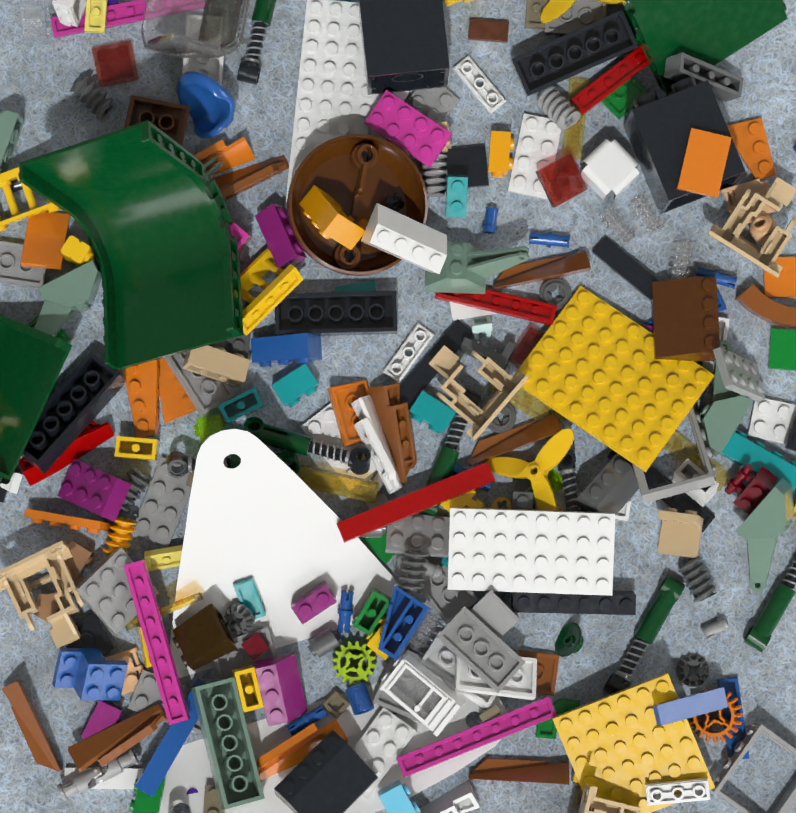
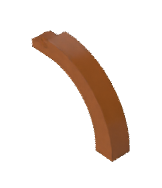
(767, 309)

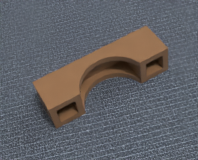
(81, 559)

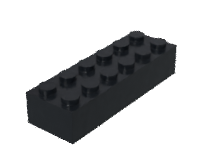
(574, 53)
(337, 313)
(71, 410)

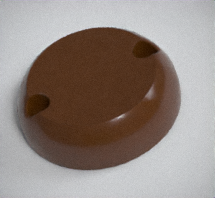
(357, 188)

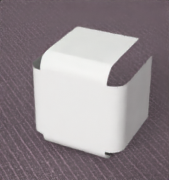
(609, 168)

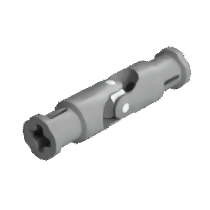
(94, 776)

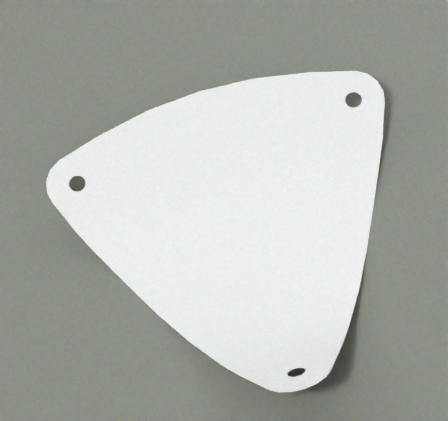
(279, 532)

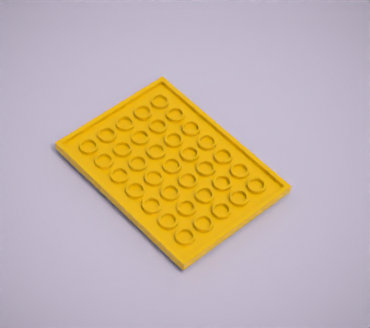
(605, 379)

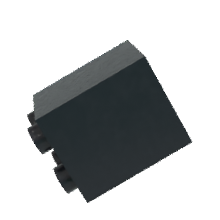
(403, 45)
(661, 133)

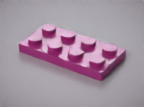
(408, 129)

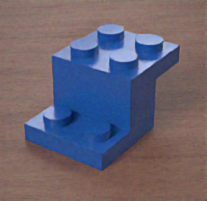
(89, 674)

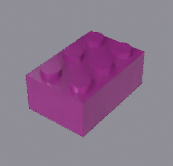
(94, 490)

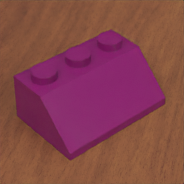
(280, 688)

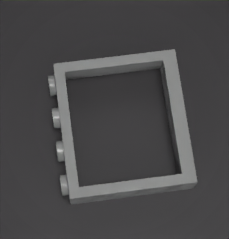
(686, 485)
(729, 765)

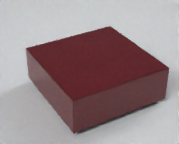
(255, 646)

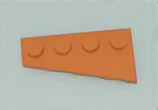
(143, 397)
(173, 397)
(73, 522)

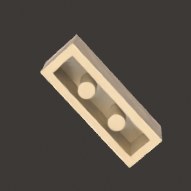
(217, 364)

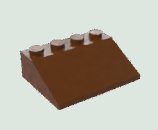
(167, 116)
(685, 319)

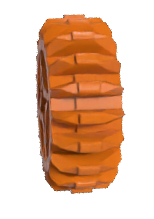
(722, 720)

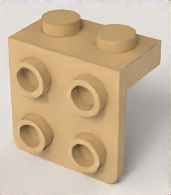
(680, 533)

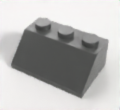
(609, 488)

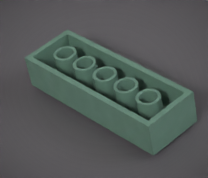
(227, 743)

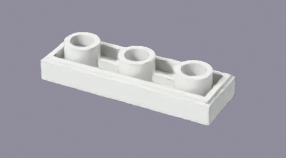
(487, 94)
(400, 362)
(690, 789)

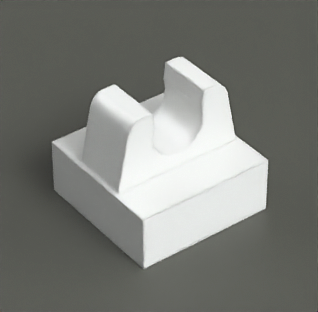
(14, 483)

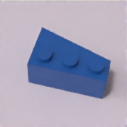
(286, 349)
(402, 623)

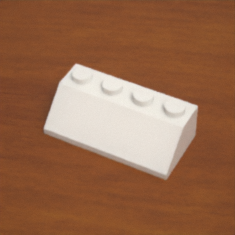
(406, 239)

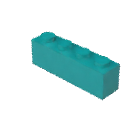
(744, 451)

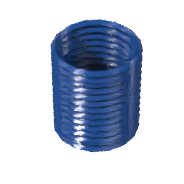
(359, 699)

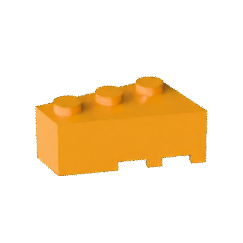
(330, 219)

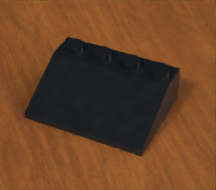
(326, 779)

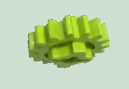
(348, 654)

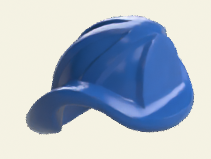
(208, 101)

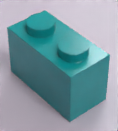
(456, 195)
(295, 385)
(241, 405)
(432, 412)

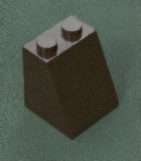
(203, 638)

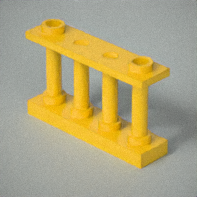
(5, 182)
(272, 293)

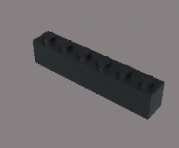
(618, 604)

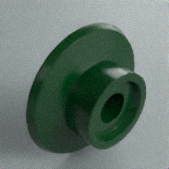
(569, 640)

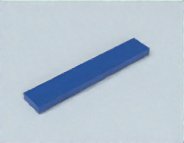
(168, 748)

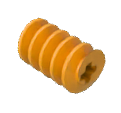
(121, 535)

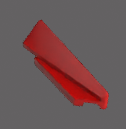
(89, 439)

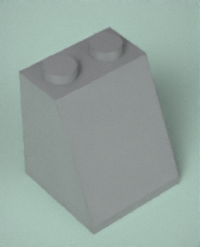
(494, 614)

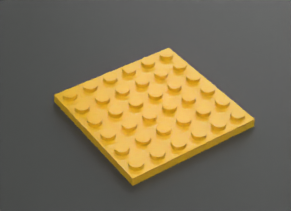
(622, 748)

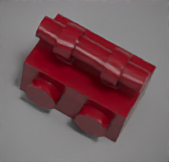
(754, 491)

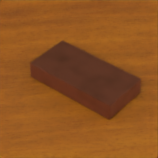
(488, 30)

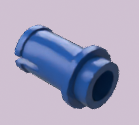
(490, 220)

